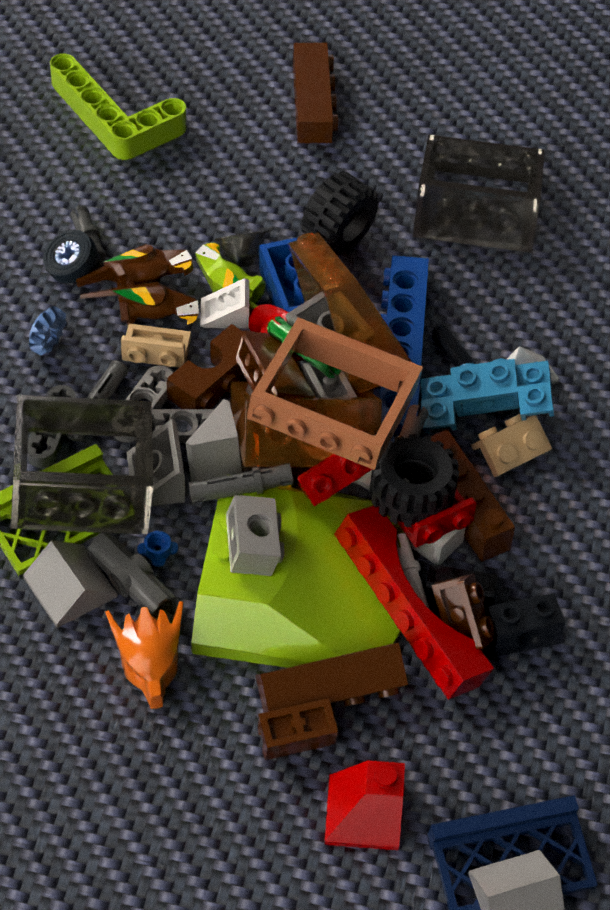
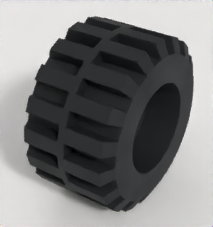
(341, 211)
(420, 460)

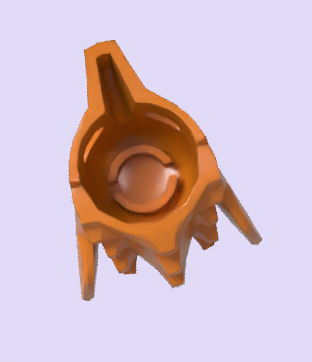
(149, 651)

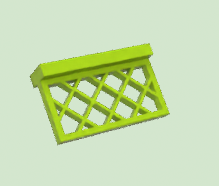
(86, 461)

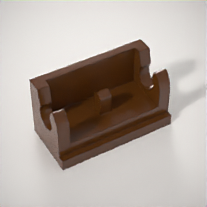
(297, 729)

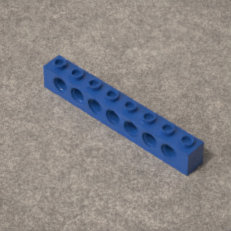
(404, 317)

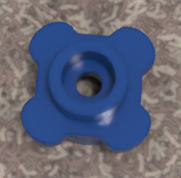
(154, 540)

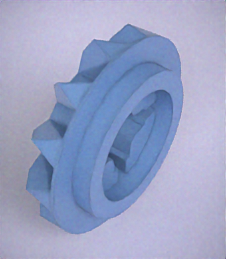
(47, 330)

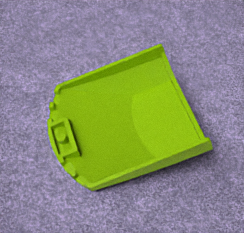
(310, 604)

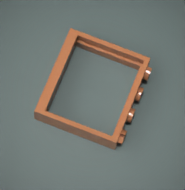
(349, 357)

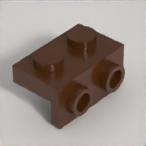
(462, 608)

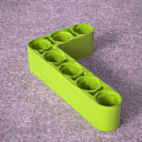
(120, 133)

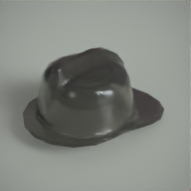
(244, 246)

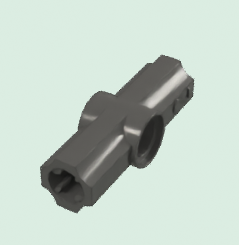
(130, 574)

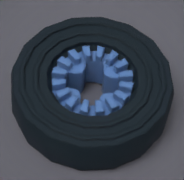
(60, 251)

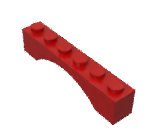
(443, 650)

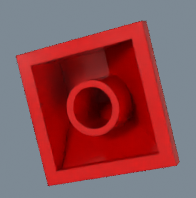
(366, 806)

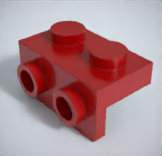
(329, 478)
(434, 527)

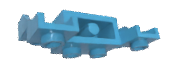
(487, 389)

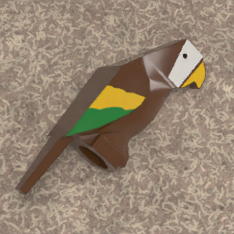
(140, 266)
(150, 302)

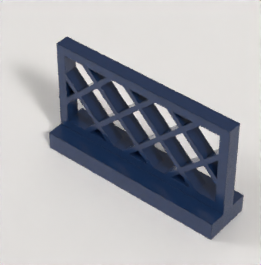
(505, 824)

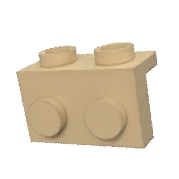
(155, 345)
(513, 444)

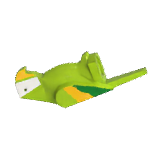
(223, 273)

